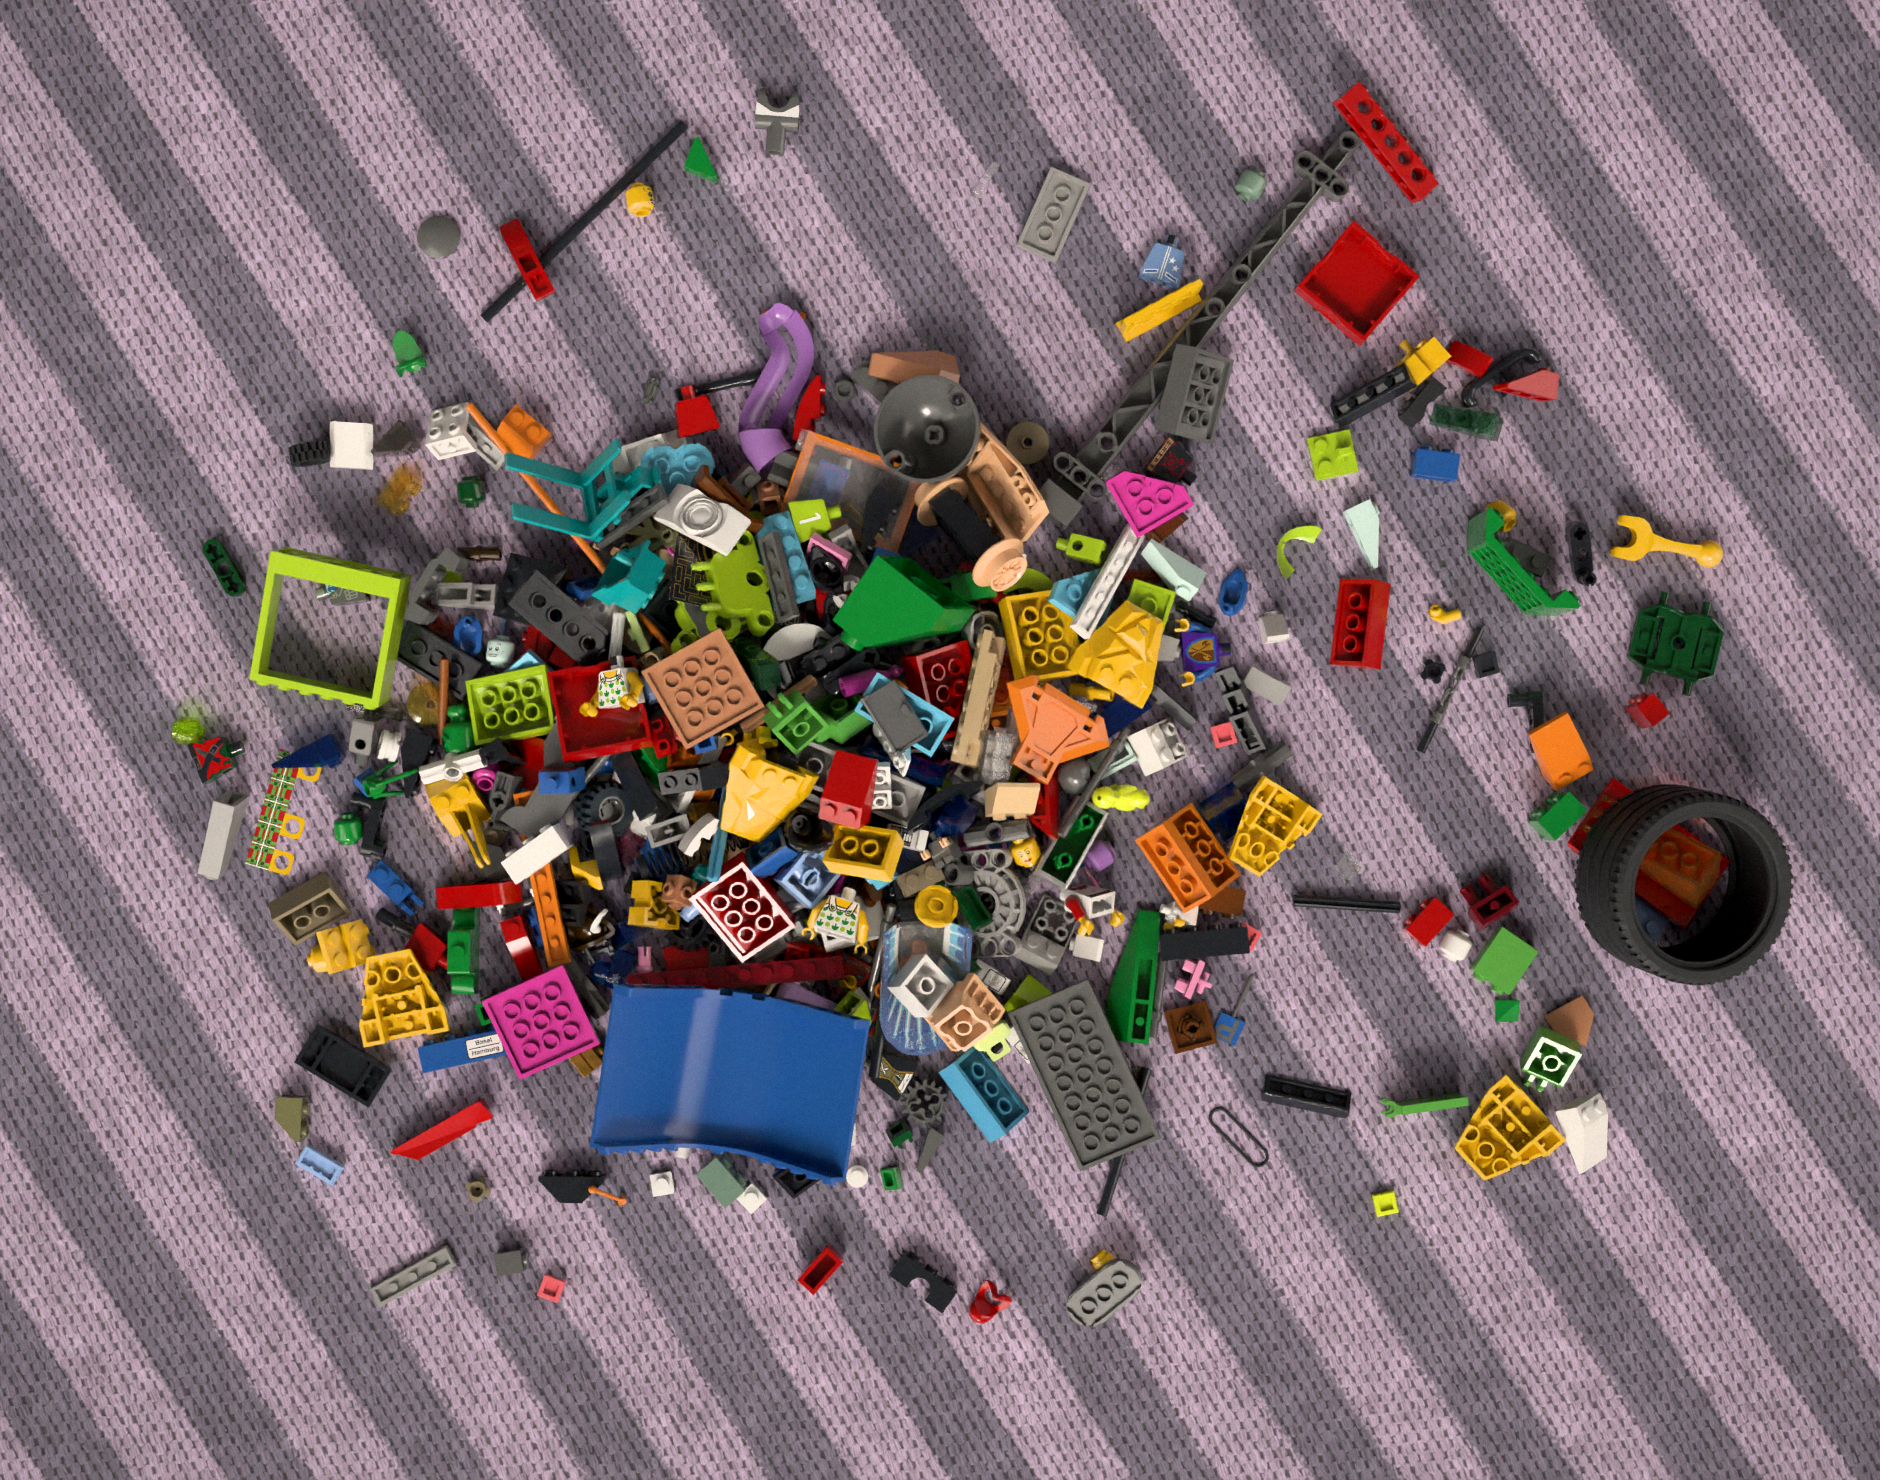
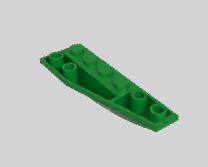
(1134, 982)

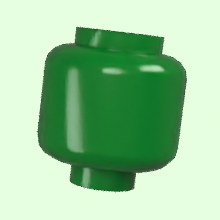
(348, 828)

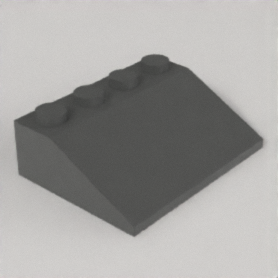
(1194, 393)

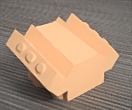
(965, 1014)

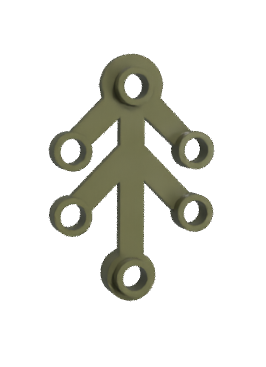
(666, 537)

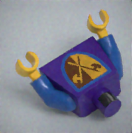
(1199, 651)

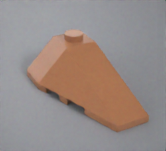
(905, 365)

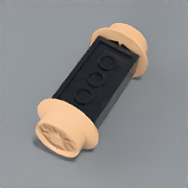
(996, 560)

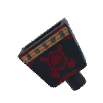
(1170, 463)

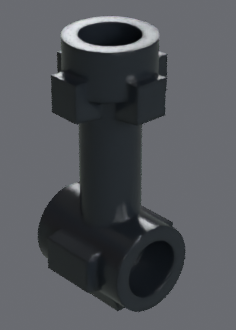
(589, 955)

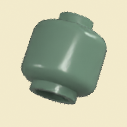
(1250, 184)

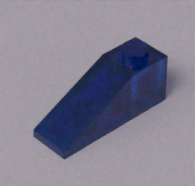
(319, 754)

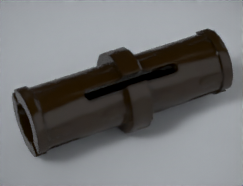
(481, 553)

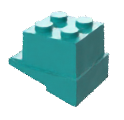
(631, 578)

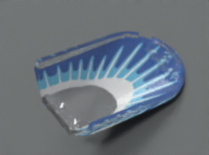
(948, 949)

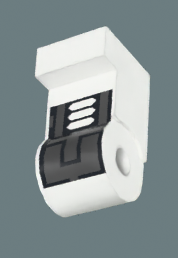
(916, 841)

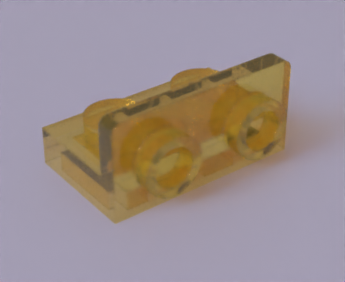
(399, 492)

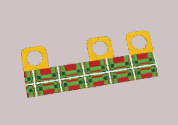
(274, 819)

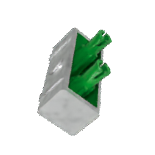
(1065, 855)

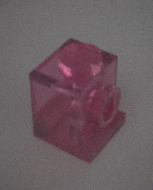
(629, 847)

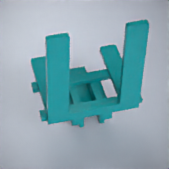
(614, 493)

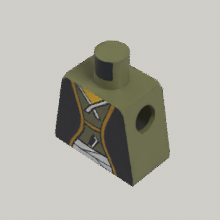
(894, 1074)

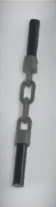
(1463, 663)

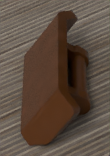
(725, 493)

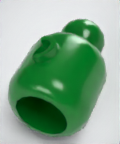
(458, 734)

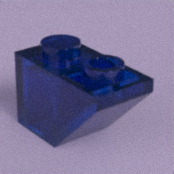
(956, 817)
(627, 933)

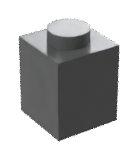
(511, 1261)

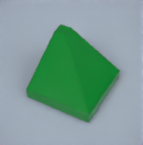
(1507, 1010)

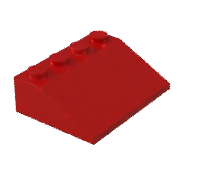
(940, 677)
(743, 908)

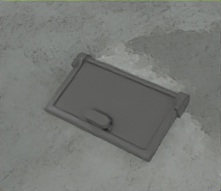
(896, 722)

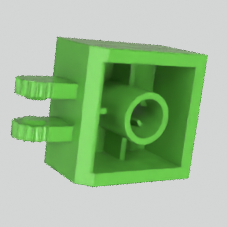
(840, 716)
(794, 721)
(1549, 1058)

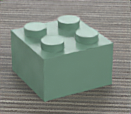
(723, 1179)

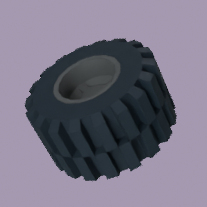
(602, 802)

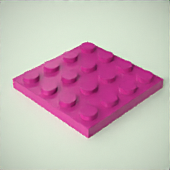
(541, 1021)

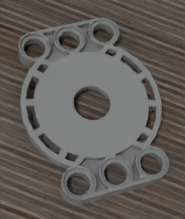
(992, 880)

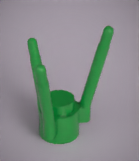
(374, 786)

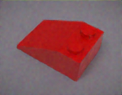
(849, 790)

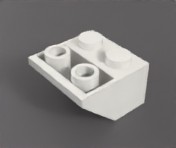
(1157, 746)

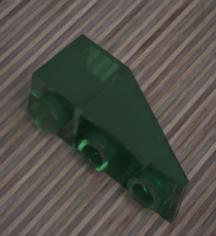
(1467, 422)
(759, 665)

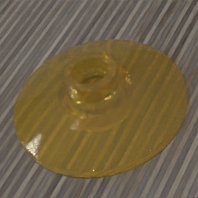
(417, 704)

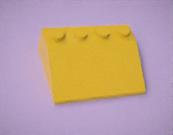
(1038, 636)

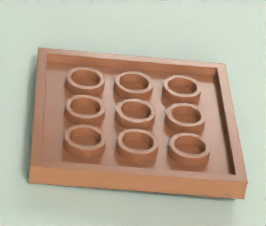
(703, 688)

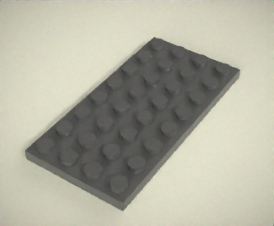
(1084, 1074)

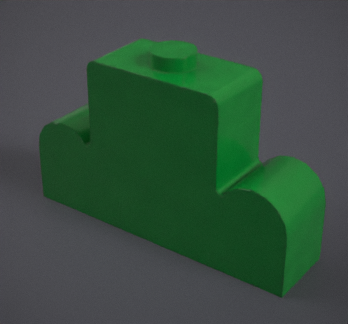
(464, 950)

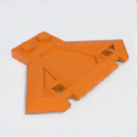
(1051, 728)

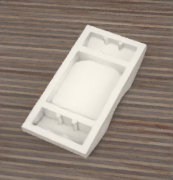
(703, 519)

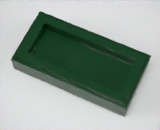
(972, 907)

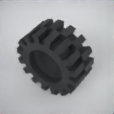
(309, 454)

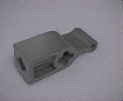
(503, 789)

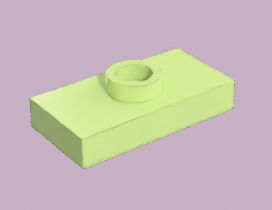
(636, 632)

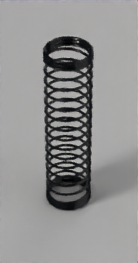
(644, 868)

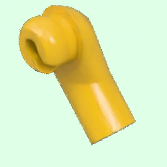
(1442, 616)

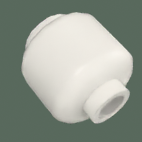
(1455, 945)

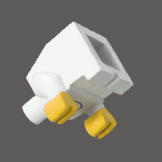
(1176, 917)

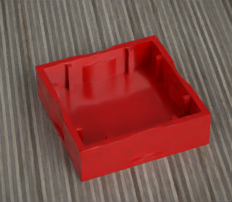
(1356, 283)
(597, 736)

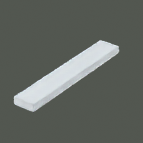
(1106, 582)

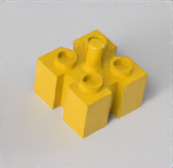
(1423, 358)
(650, 909)

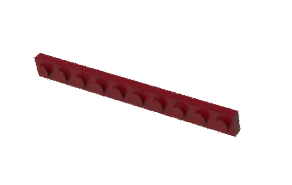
(748, 974)

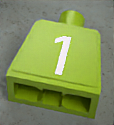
(812, 517)

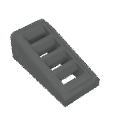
(932, 1142)

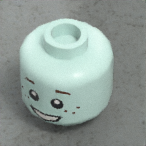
(500, 651)

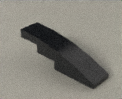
(1241, 709)

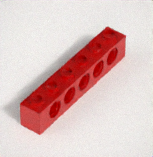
(1374, 139)

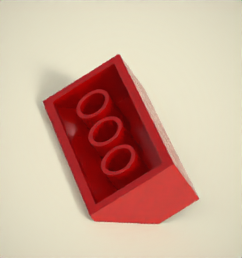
(1360, 623)

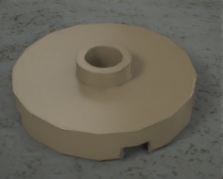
(1028, 454)

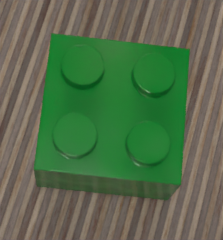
(1556, 815)

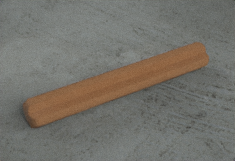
(756, 719)

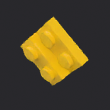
(345, 946)

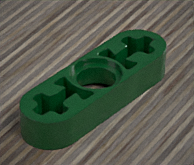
(215, 566)

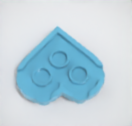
(677, 465)

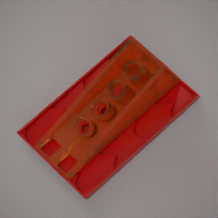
(1675, 870)

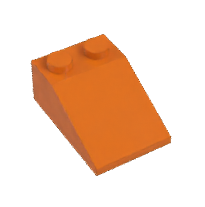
(1560, 751)

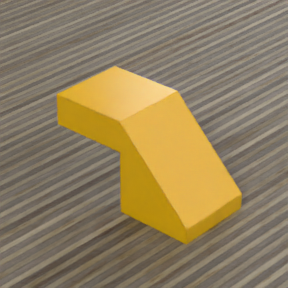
(585, 870)

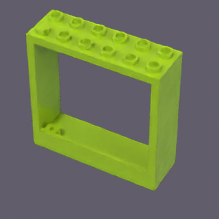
(341, 574)

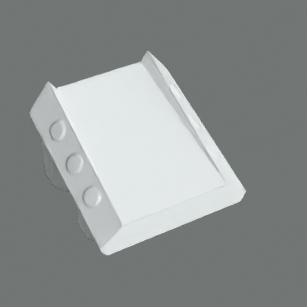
(351, 445)

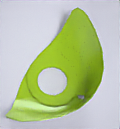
(1306, 533)

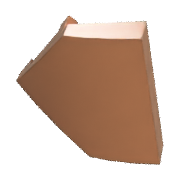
(1572, 1020)

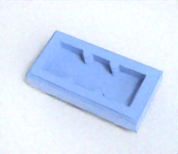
(320, 1164)

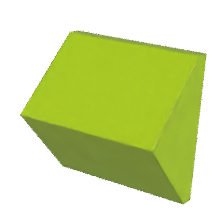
(1025, 993)

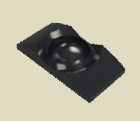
(343, 1065)

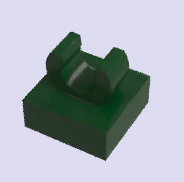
(899, 1133)

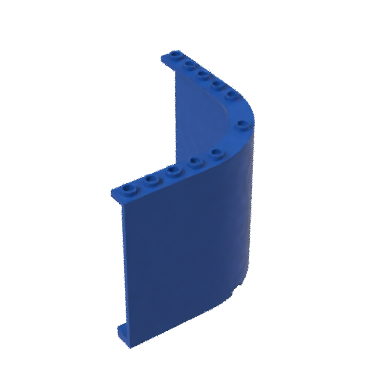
(730, 1077)

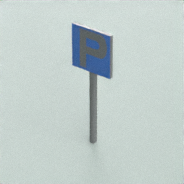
(1228, 1027)

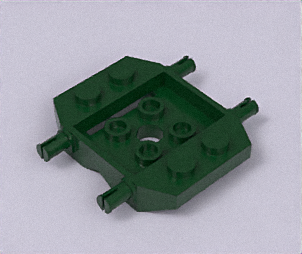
(1700, 647)

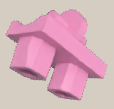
(1187, 987)

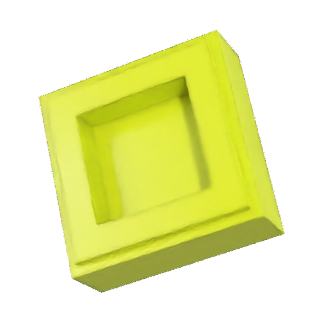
(1385, 1203)

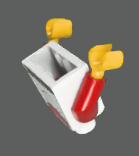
(1091, 902)

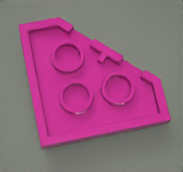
(1147, 500)

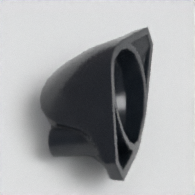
(826, 572)

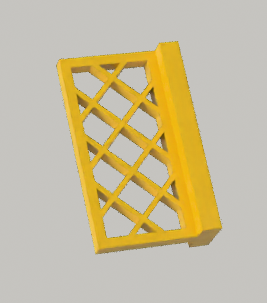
(1160, 311)

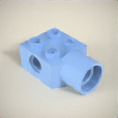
(806, 878)

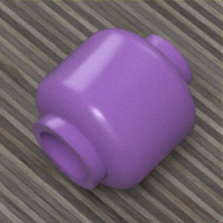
(1099, 855)

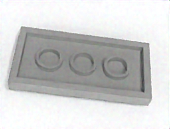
(1053, 215)

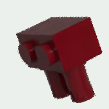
(1493, 907)

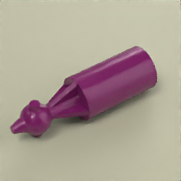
(860, 681)

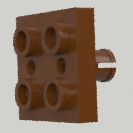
(1204, 1034)

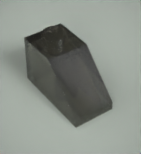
(397, 442)

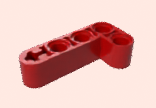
(478, 895)

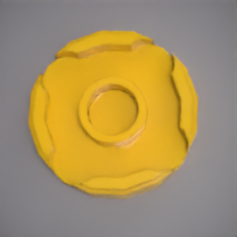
(936, 906)

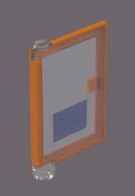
(847, 478)

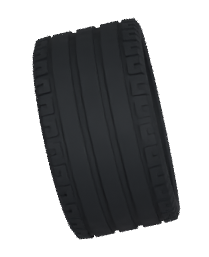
(1754, 898)

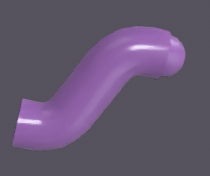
(765, 444)

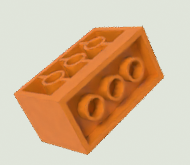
(1187, 857)

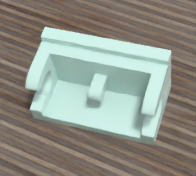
(1120, 761)

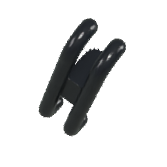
(1468, 392)

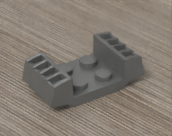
(424, 589)

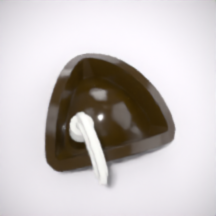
(595, 930)

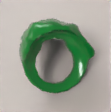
(407, 353)

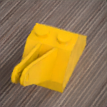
(460, 810)

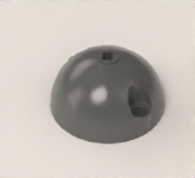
(912, 417)

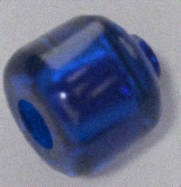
(600, 970)

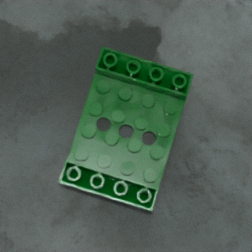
(1507, 572)

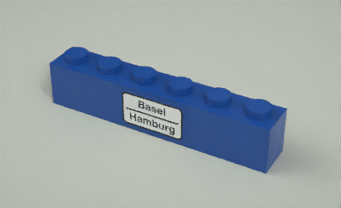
(460, 1050)

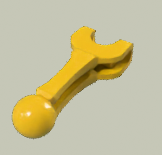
(1706, 553)

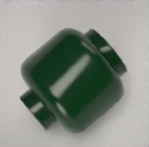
(471, 491)

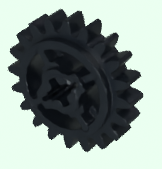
(698, 933)

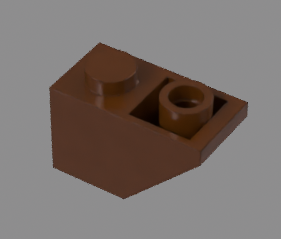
(1227, 901)

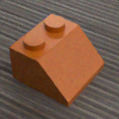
(523, 433)

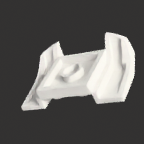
(631, 454)

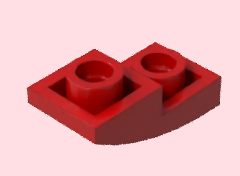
(1469, 358)
(799, 950)

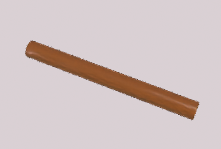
(443, 697)

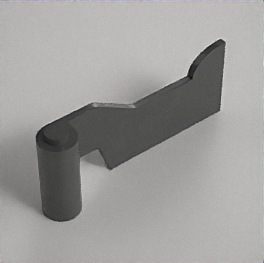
(542, 808)

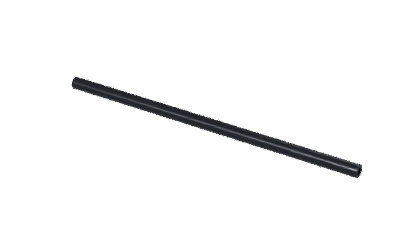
(588, 217)

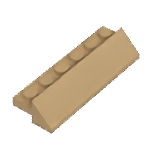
(978, 699)

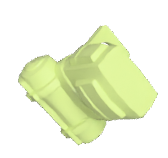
(999, 1033)

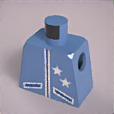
(1164, 264)

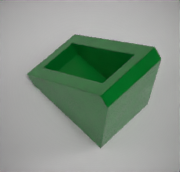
(699, 163)

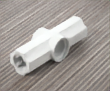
(452, 766)

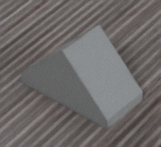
(668, 831)

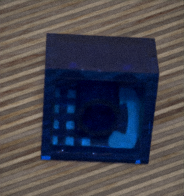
(1223, 812)

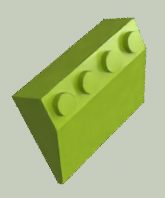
(511, 705)

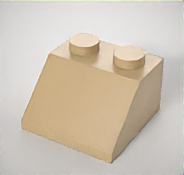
(1011, 800)

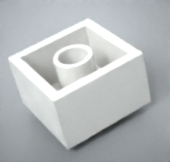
(920, 985)

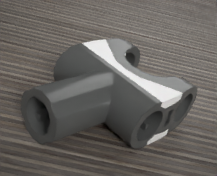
(777, 121)

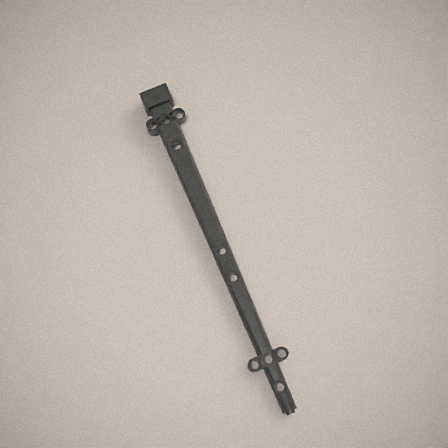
(1092, 460)

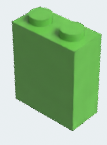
(1503, 961)

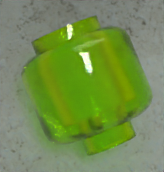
(187, 730)

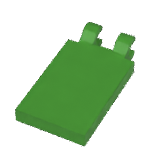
(1423, 1104)

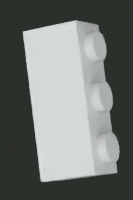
(536, 852)

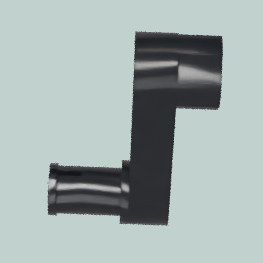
(1583, 567)
(1534, 702)
(371, 845)

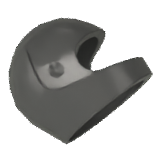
(1074, 775)

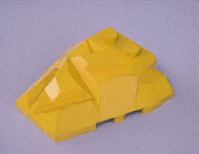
(1122, 653)
(761, 794)
(1270, 825)
(399, 1000)
(1506, 1131)

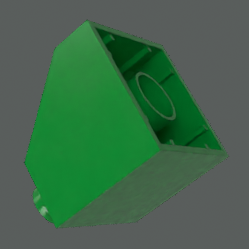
(899, 606)

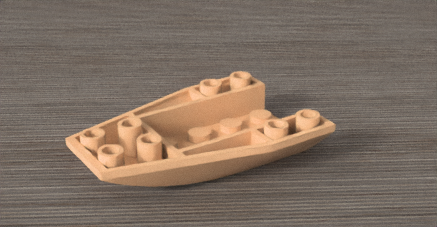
(1002, 490)

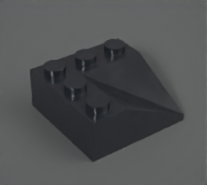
(517, 571)

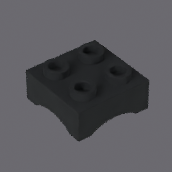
(1414, 408)

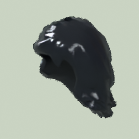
(810, 835)

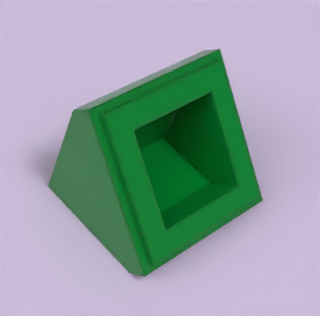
(892, 1177)

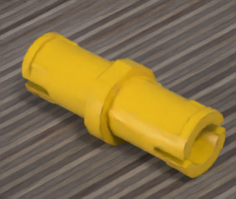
(1092, 692)

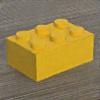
(864, 852)

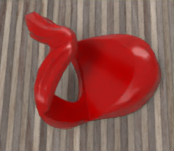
(983, 1311)

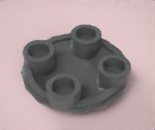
(438, 237)

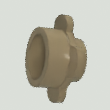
(474, 1194)

